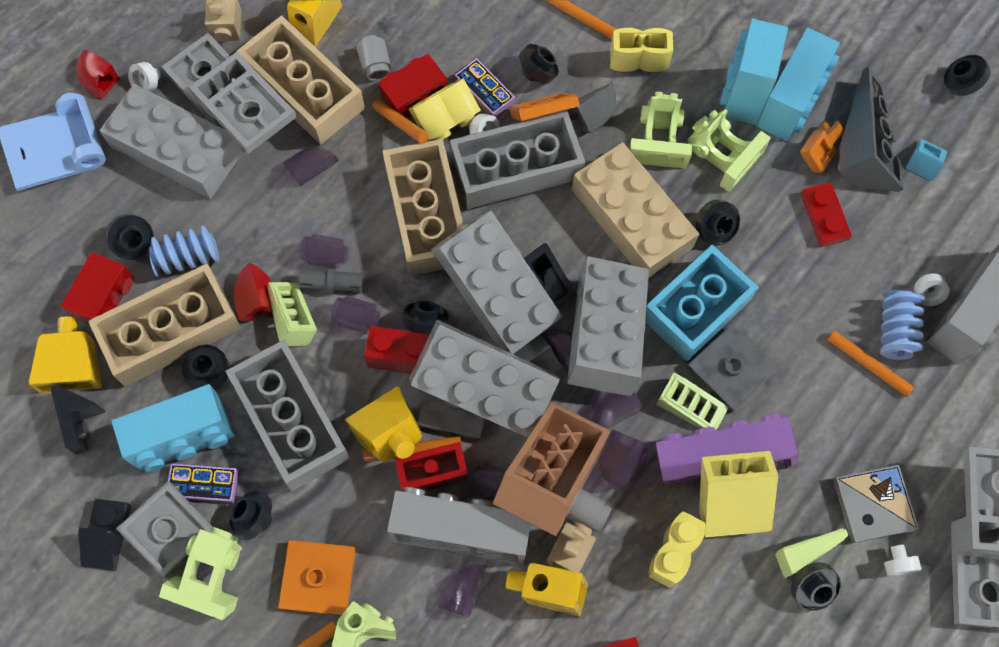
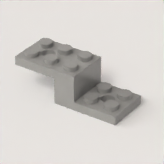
(228, 92)
(977, 542)

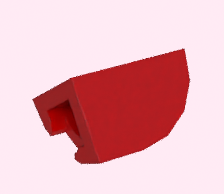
(95, 74)
(251, 293)

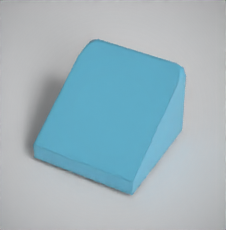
(926, 160)

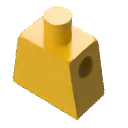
(312, 17)
(65, 359)
(386, 427)
(564, 591)

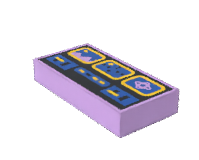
(486, 88)
(204, 482)

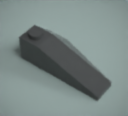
(867, 140)

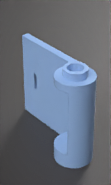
(52, 144)

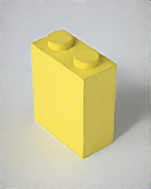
(738, 493)

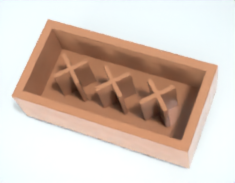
(551, 468)

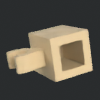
(223, 19)
(571, 547)

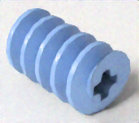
(182, 251)
(900, 324)

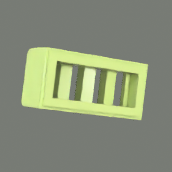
(293, 332)
(698, 394)
(797, 556)

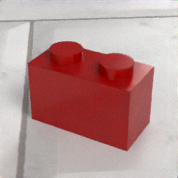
(412, 84)
(97, 288)
(393, 349)
(432, 468)

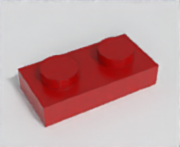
(825, 214)

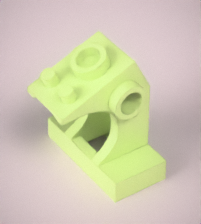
(662, 113)
(743, 155)
(214, 549)
(360, 624)

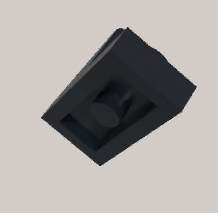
(550, 275)
(71, 413)
(101, 541)

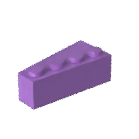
(682, 456)

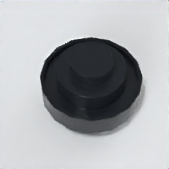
(538, 64)
(967, 75)
(718, 222)
(129, 236)
(422, 315)
(204, 366)
(250, 515)
(816, 586)

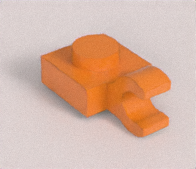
(820, 148)

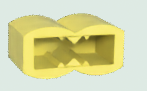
(641, 50)
(445, 110)
(674, 557)

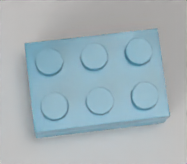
(753, 71)
(799, 85)
(699, 302)
(173, 429)

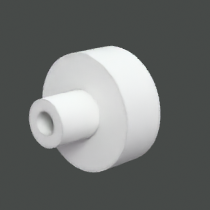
(144, 75)
(482, 123)
(932, 288)
(901, 563)

